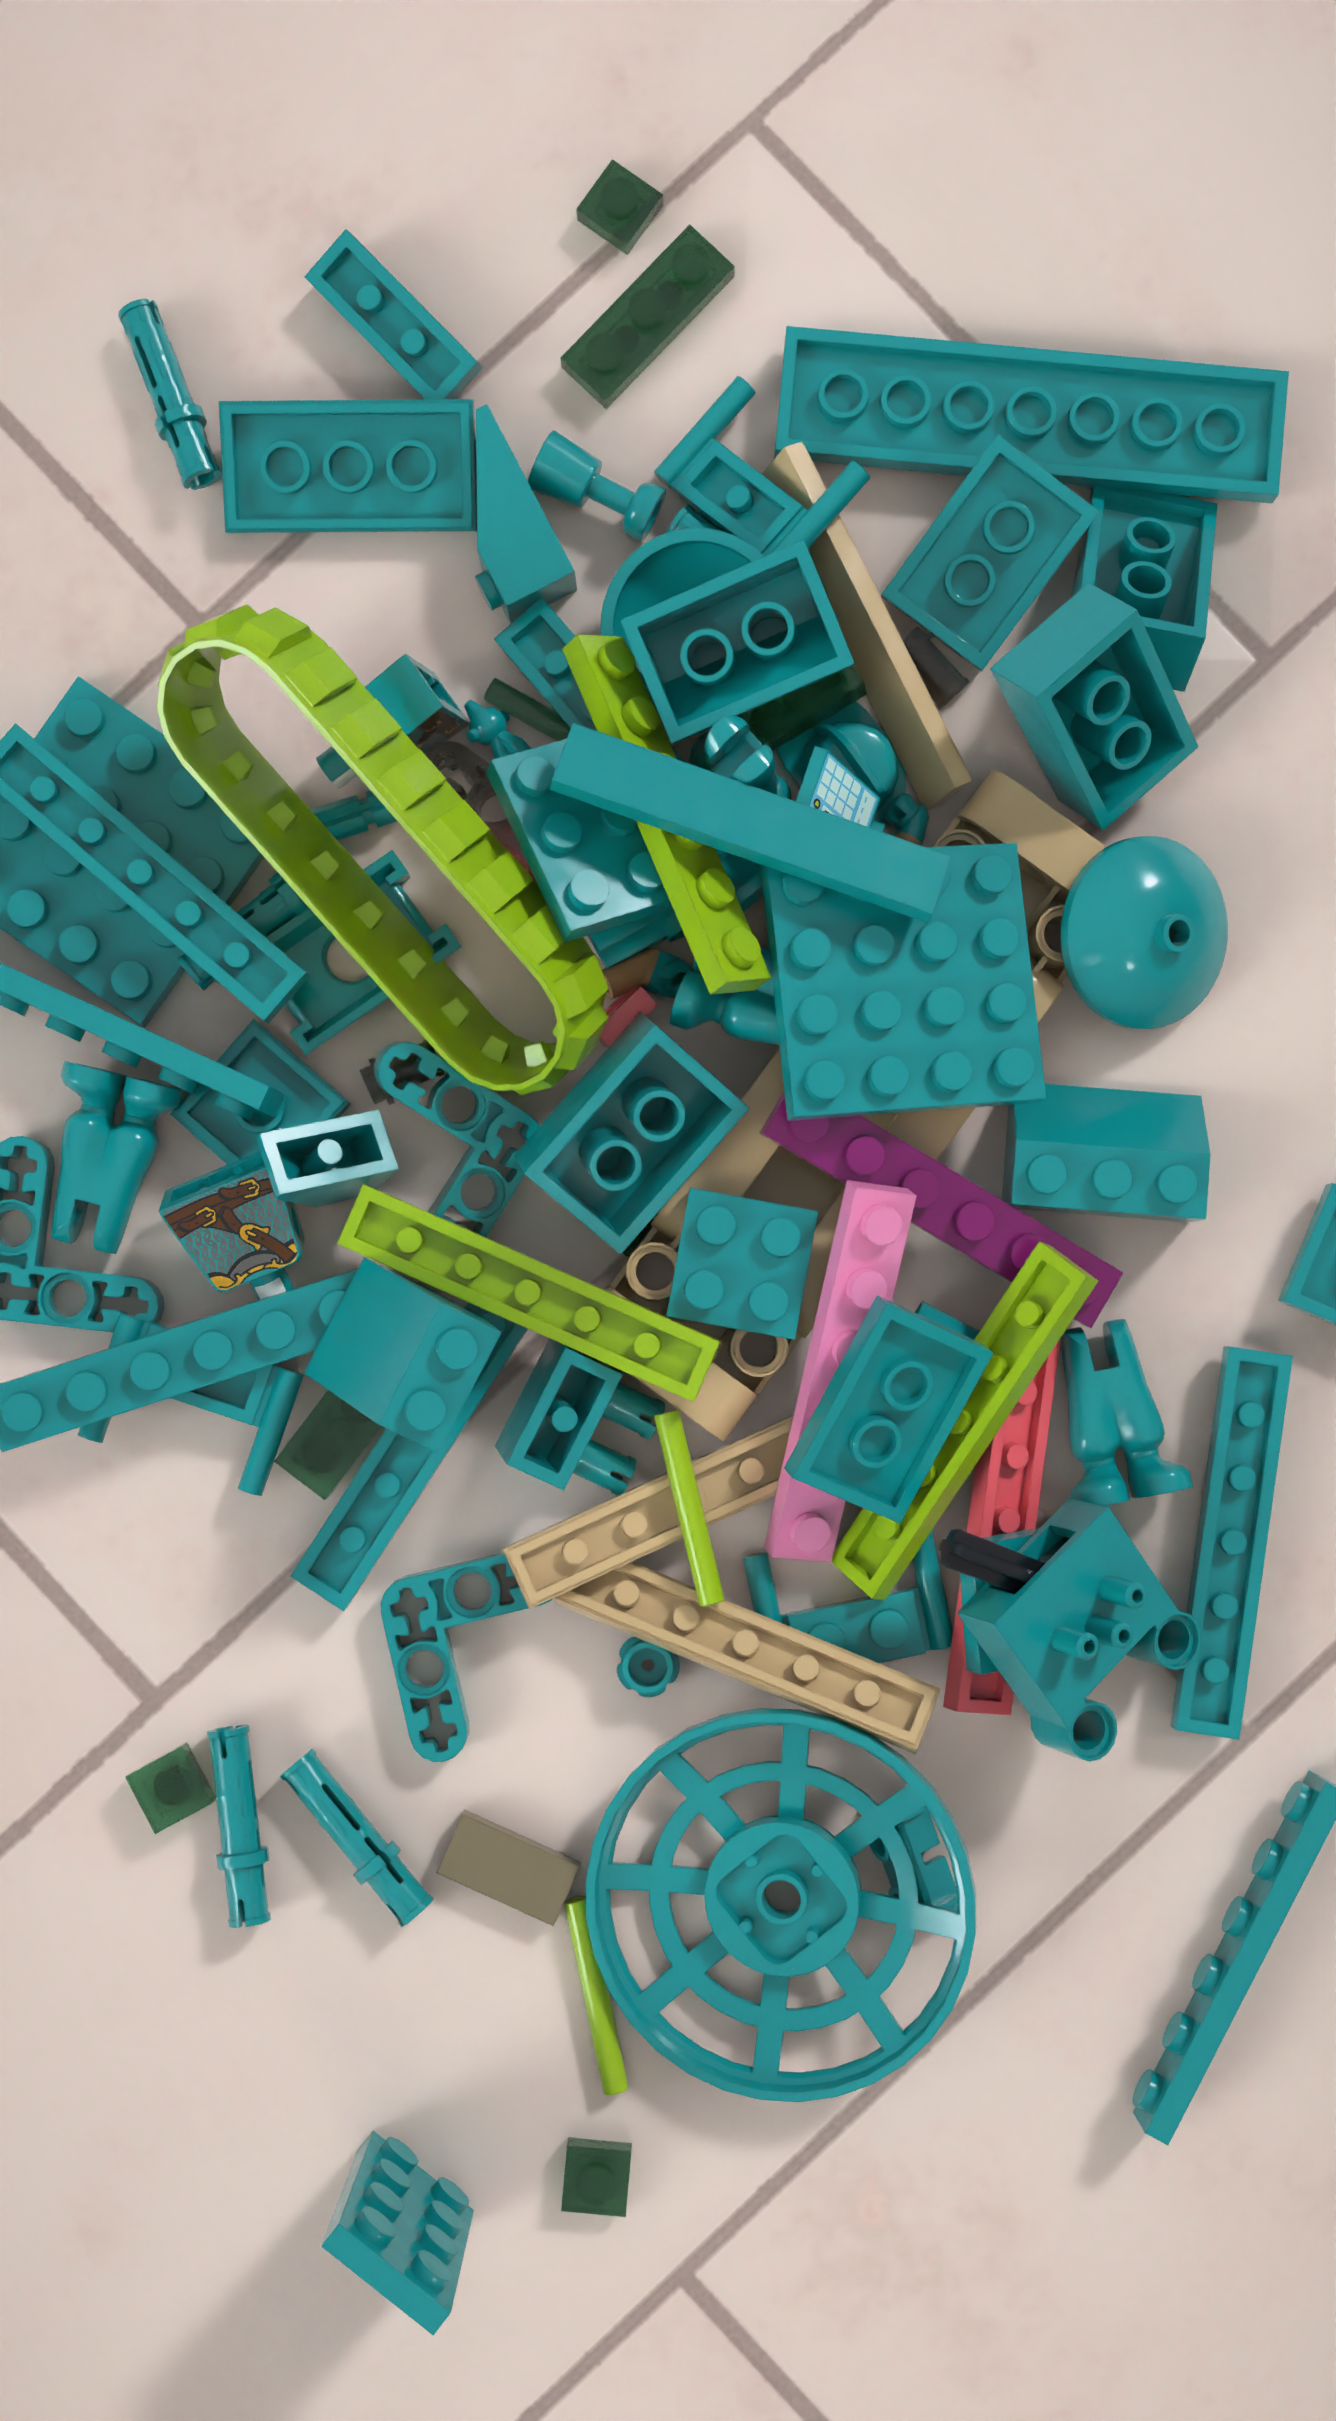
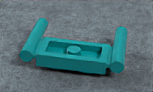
(739, 496)
(255, 1398)
(876, 1629)

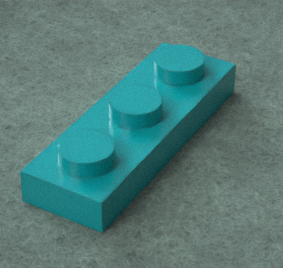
(392, 320)

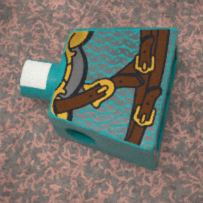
(415, 702)
(236, 1227)

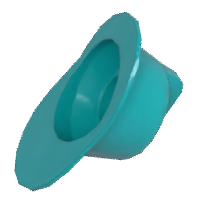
(857, 744)

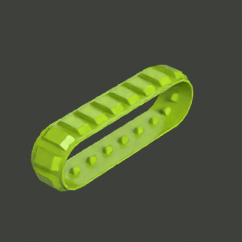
(336, 885)

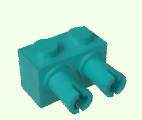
(559, 1414)

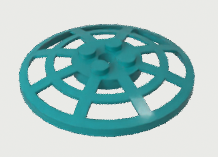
(774, 1939)

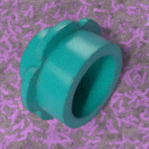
(645, 1682)

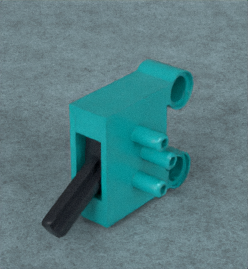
(1066, 1616)

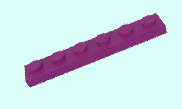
(945, 1201)

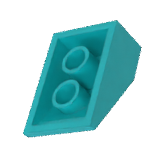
(1158, 560)

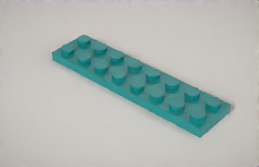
(1068, 411)

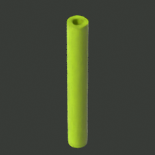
(689, 1508)
(596, 2001)

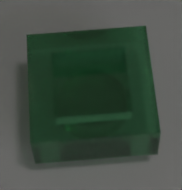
(619, 207)
(171, 1788)
(596, 2177)

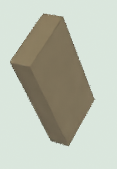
(509, 1867)

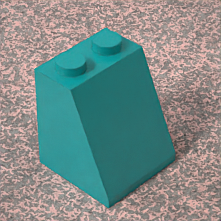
(402, 1354)

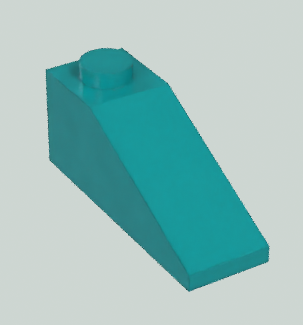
(514, 536)

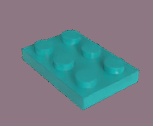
(989, 553)
(582, 856)
(888, 1410)

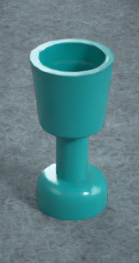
(574, 476)

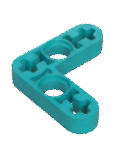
(477, 1131)
(26, 1260)
(441, 1613)

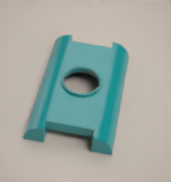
(325, 1002)

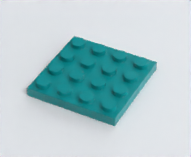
(66, 910)
(900, 1008)

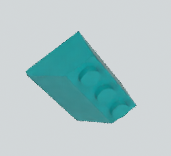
(737, 641)
(1108, 1154)

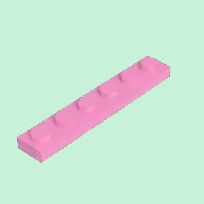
(860, 1267)

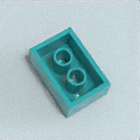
(1095, 705)
(630, 1133)

